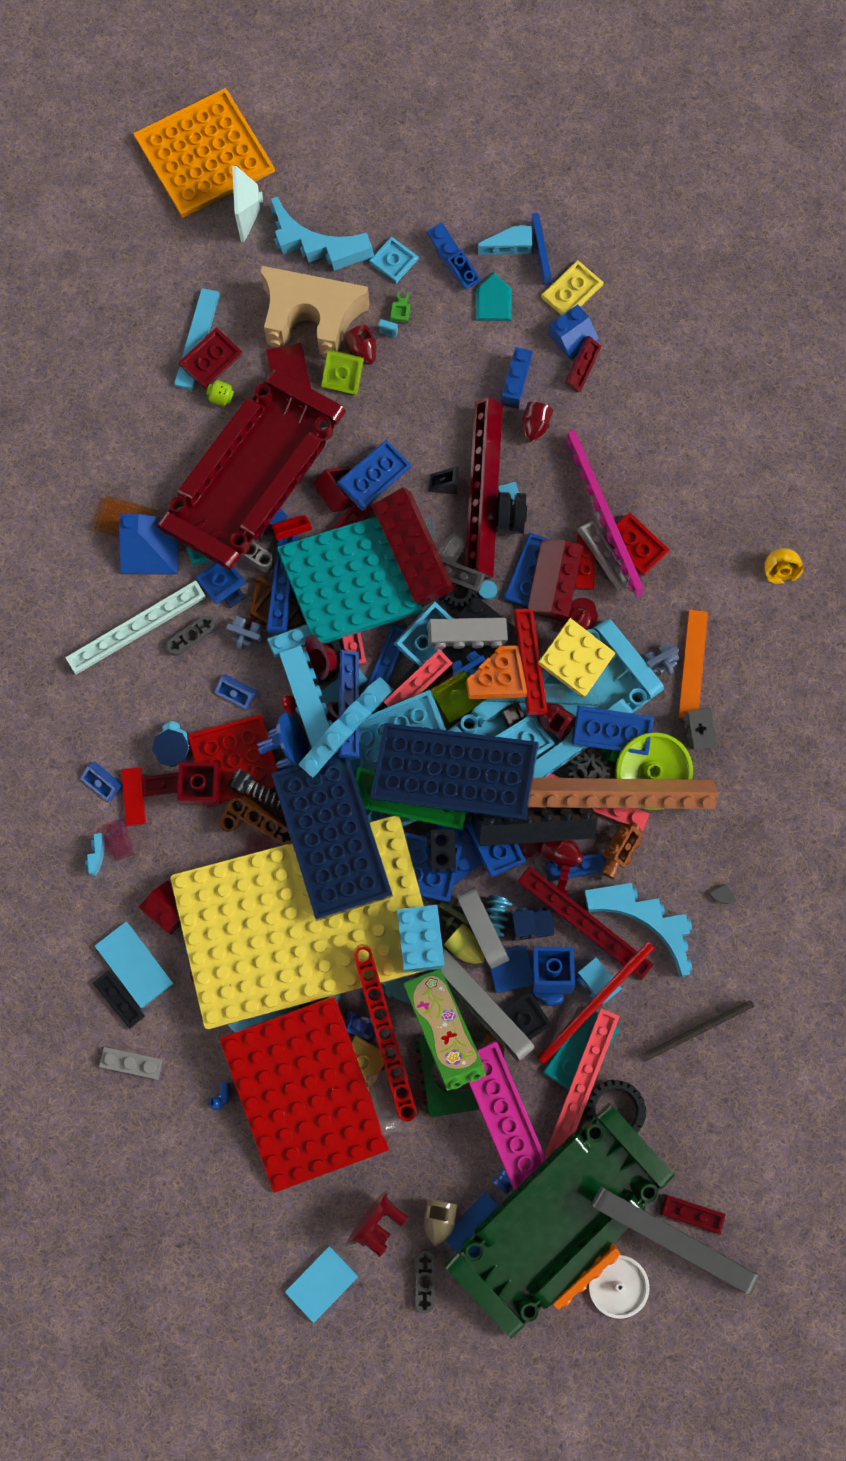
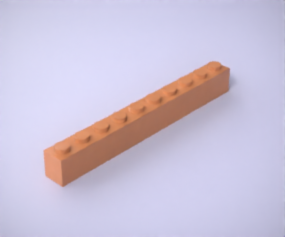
(623, 793)

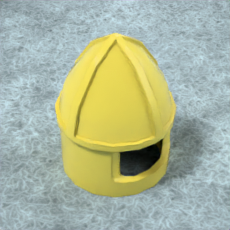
(465, 946)

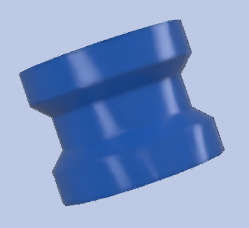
(502, 1181)

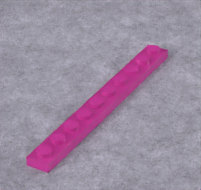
(606, 519)

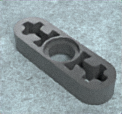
(205, 632)
(430, 1298)

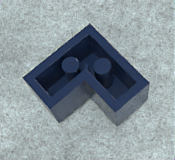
(532, 924)

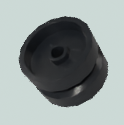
(512, 512)

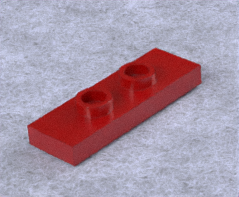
(586, 570)

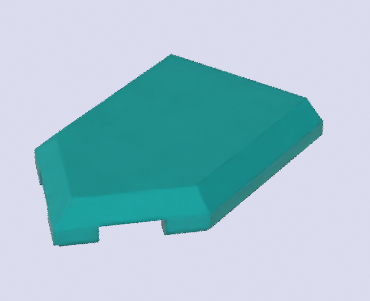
(493, 299)

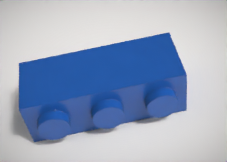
(517, 377)

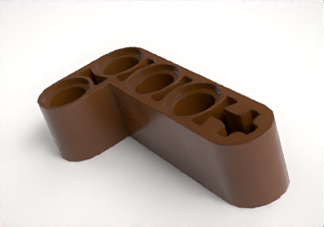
(261, 824)

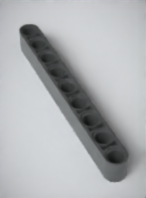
(675, 1240)

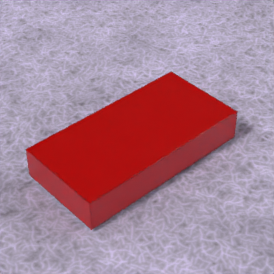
(291, 527)

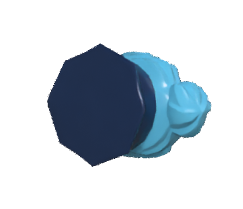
(171, 745)

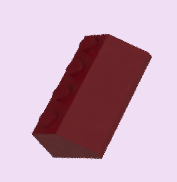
(554, 578)

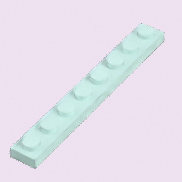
(135, 627)

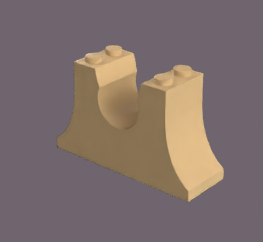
(311, 298)

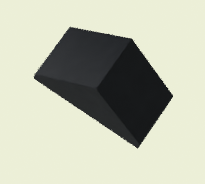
(444, 481)

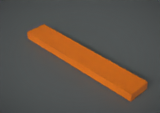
(693, 661)

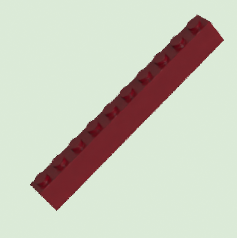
(484, 486)

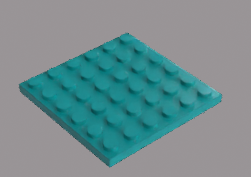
(347, 580)

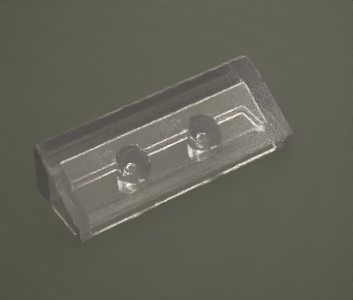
(384, 1103)

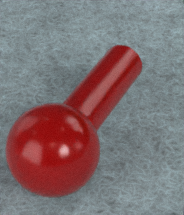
(289, 703)

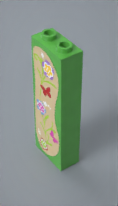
(444, 1030)

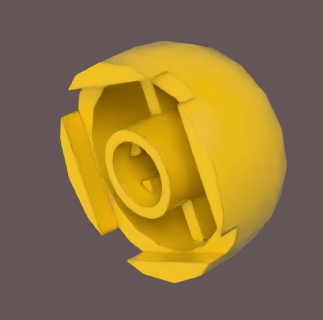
(783, 565)

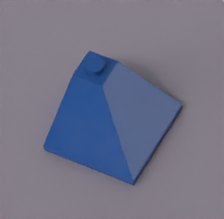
(145, 547)

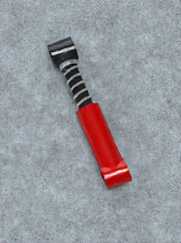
(244, 783)

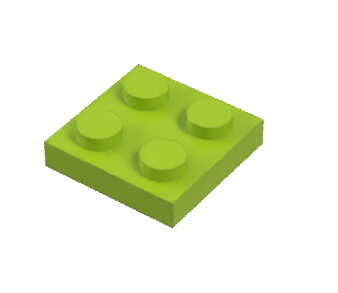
(342, 372)

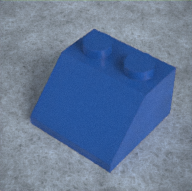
(571, 330)

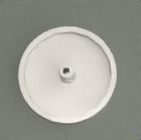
(620, 1288)

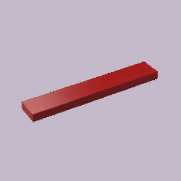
(530, 656)

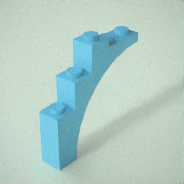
(337, 250)
(345, 726)
(670, 930)

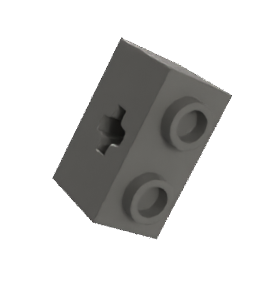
(704, 738)

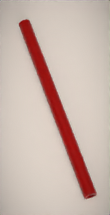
(602, 995)

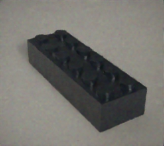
(541, 825)

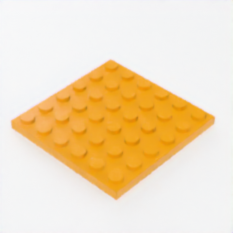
(197, 150)

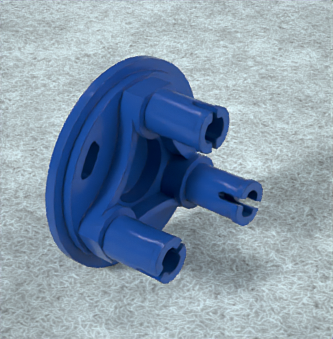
(289, 738)

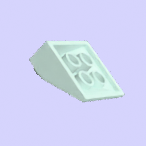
(246, 201)

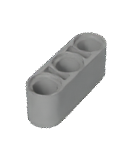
(257, 556)

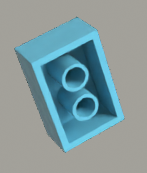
(420, 938)

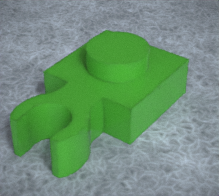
(400, 309)

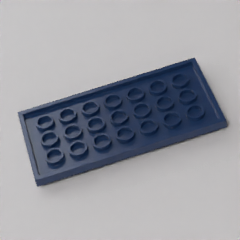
(455, 771)
(332, 837)

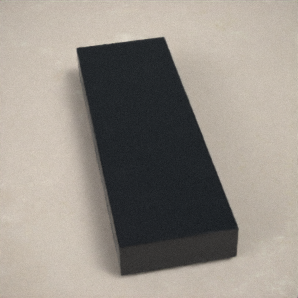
(119, 999)

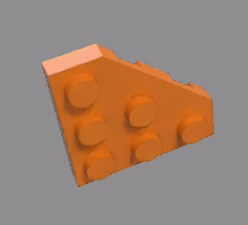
(499, 676)

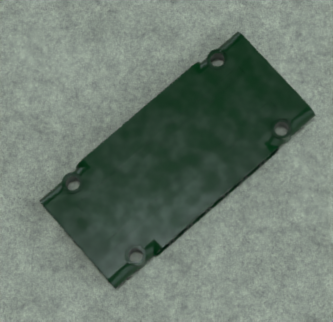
(548, 1229)

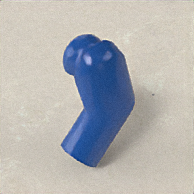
(550, 999)
(221, 1099)

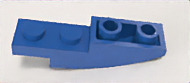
(452, 256)

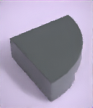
(723, 895)

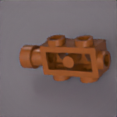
(621, 848)

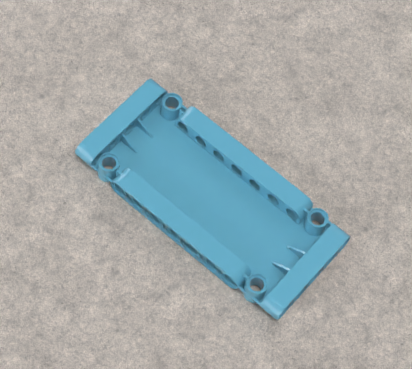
(621, 680)

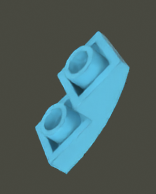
(95, 860)

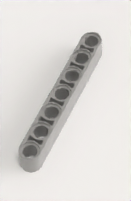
(485, 1009)

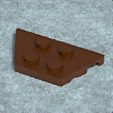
(261, 604)

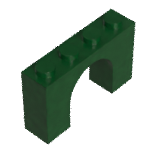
(438, 1101)

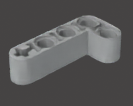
(483, 928)

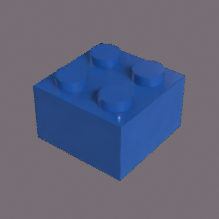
(553, 970)

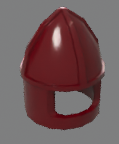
(361, 345)
(536, 420)
(557, 721)
(562, 852)

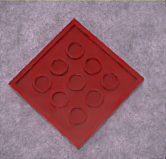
(233, 748)

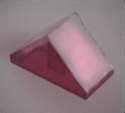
(119, 839)

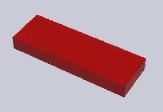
(133, 796)

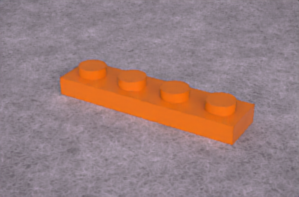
(594, 1271)

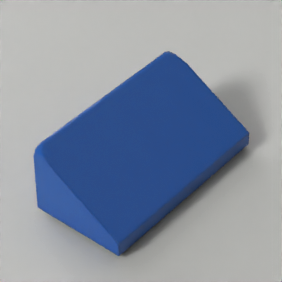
(235, 691)
(101, 781)

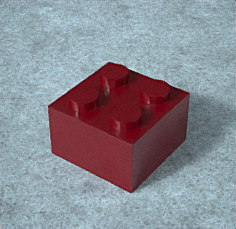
(199, 783)

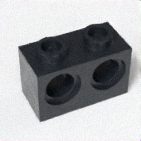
(446, 851)

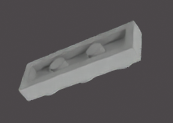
(131, 1063)

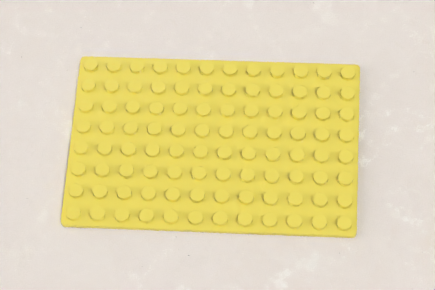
(257, 930)

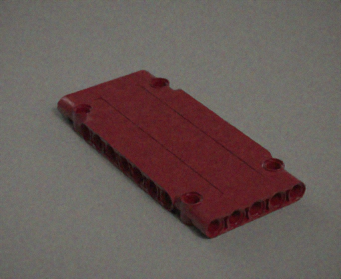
(251, 469)

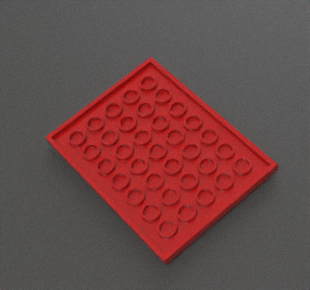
(304, 1094)

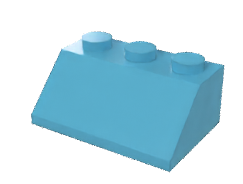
(414, 640)

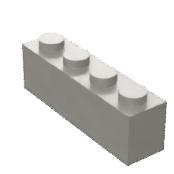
(467, 632)

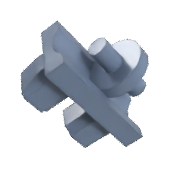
(237, 628)
(664, 661)

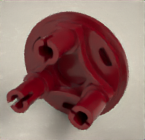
(367, 1230)

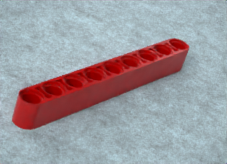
(385, 1042)

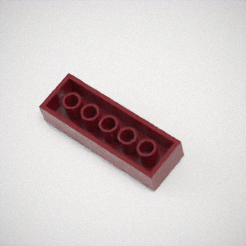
(413, 547)

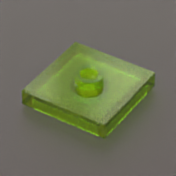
(453, 697)

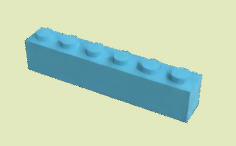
(306, 693)

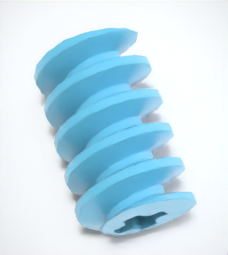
(497, 912)

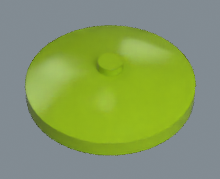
(665, 759)

